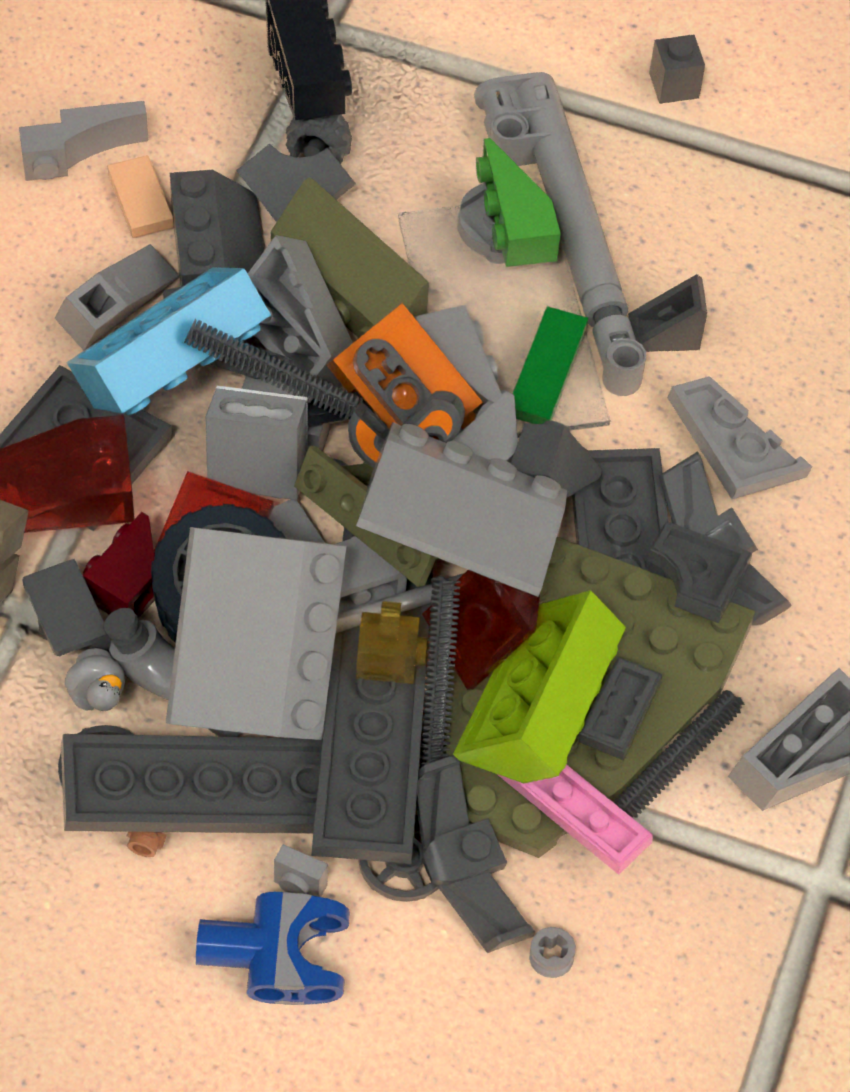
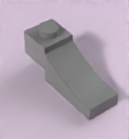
(82, 133)

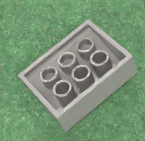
(463, 508)
(255, 634)

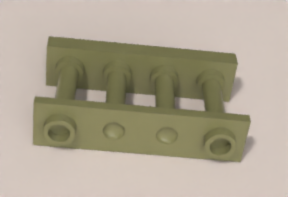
(341, 494)

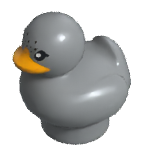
(95, 680)

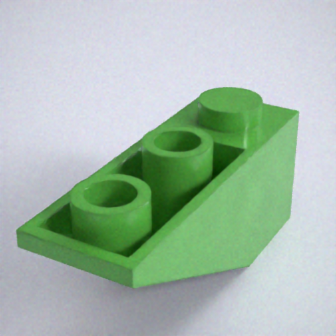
(521, 210)

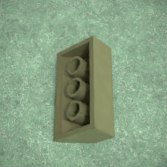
(357, 266)

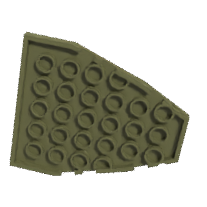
(680, 645)

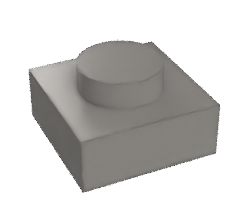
(300, 872)

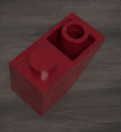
(123, 571)

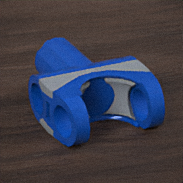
(273, 947)

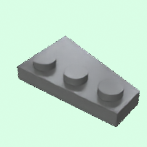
(733, 444)

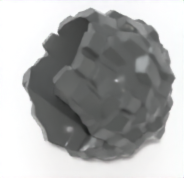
(318, 134)

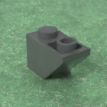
(555, 453)

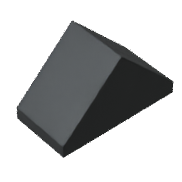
(672, 319)

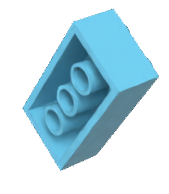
(151, 348)

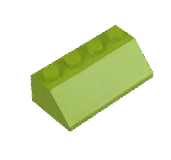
(543, 691)

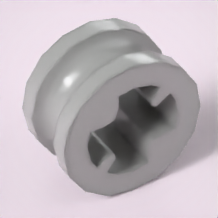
(554, 966)

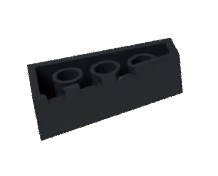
(307, 57)

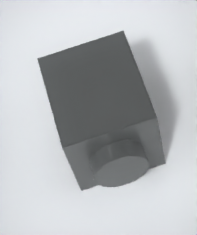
(677, 69)

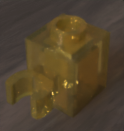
(389, 645)

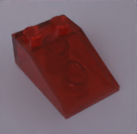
(70, 475)

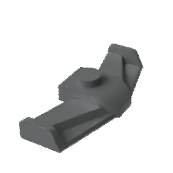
(694, 508)
(464, 856)

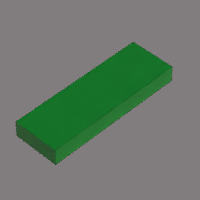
(548, 365)

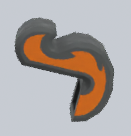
(439, 416)

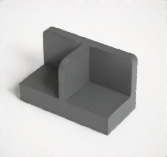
(65, 609)

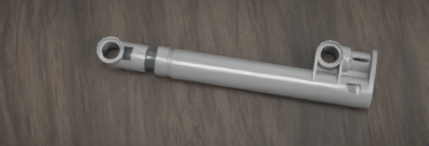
(533, 129)

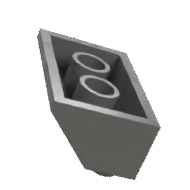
(213, 223)

